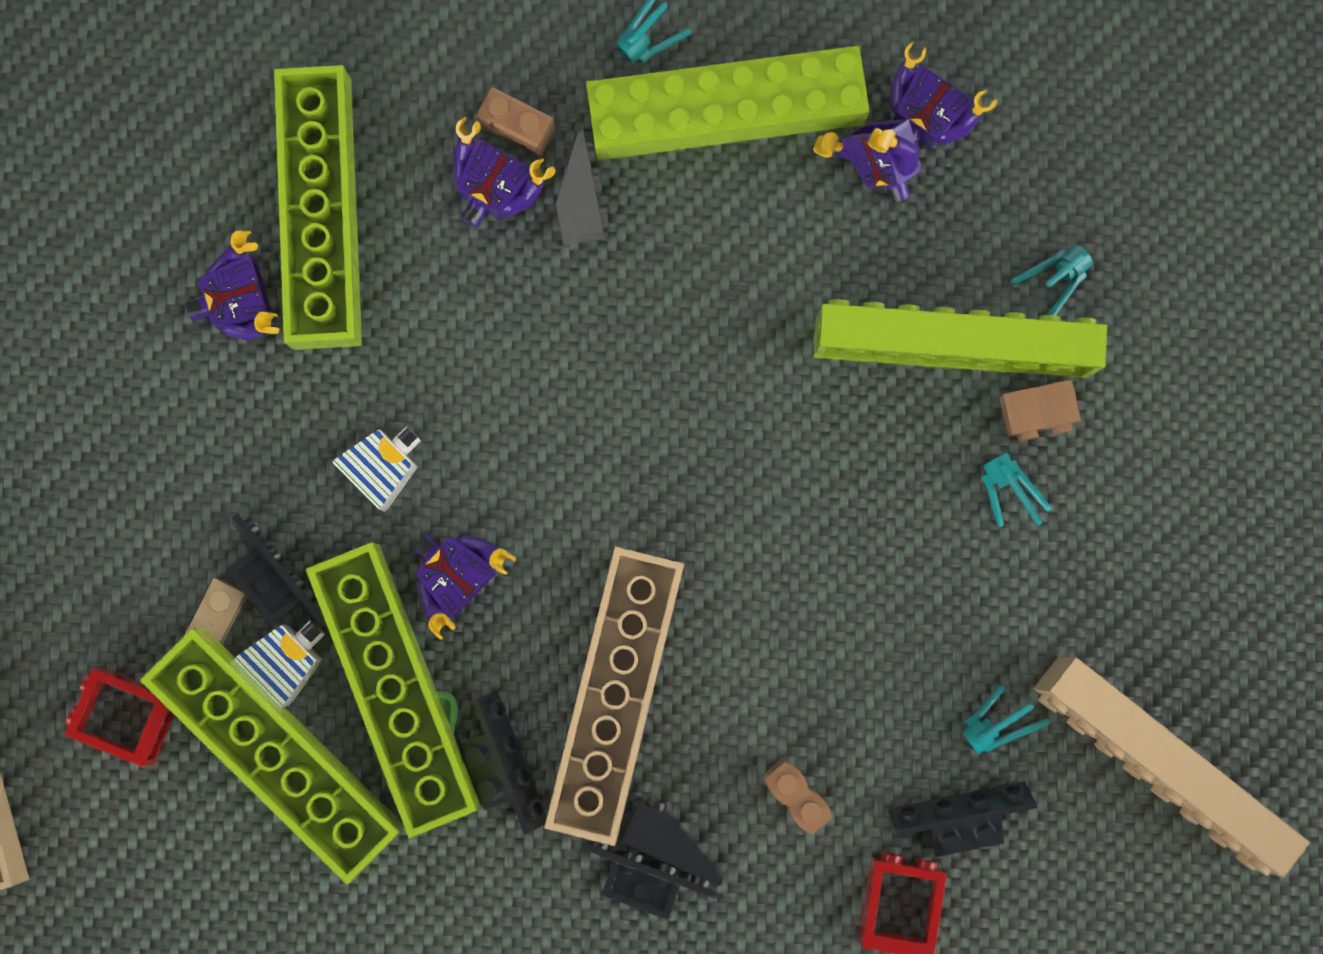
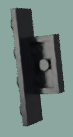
(267, 582)
(500, 767)
(965, 819)
(642, 885)

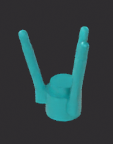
(633, 40)
(1070, 266)
(1006, 472)
(983, 734)

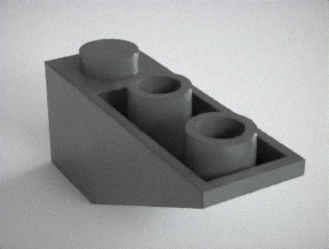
(577, 201)

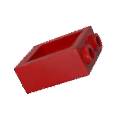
(152, 735)
(893, 942)

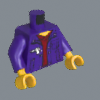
(933, 105)
(881, 153)
(493, 179)
(235, 293)
(454, 575)

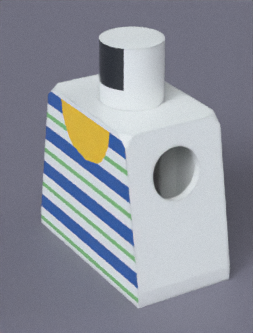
(380, 465)
(283, 661)

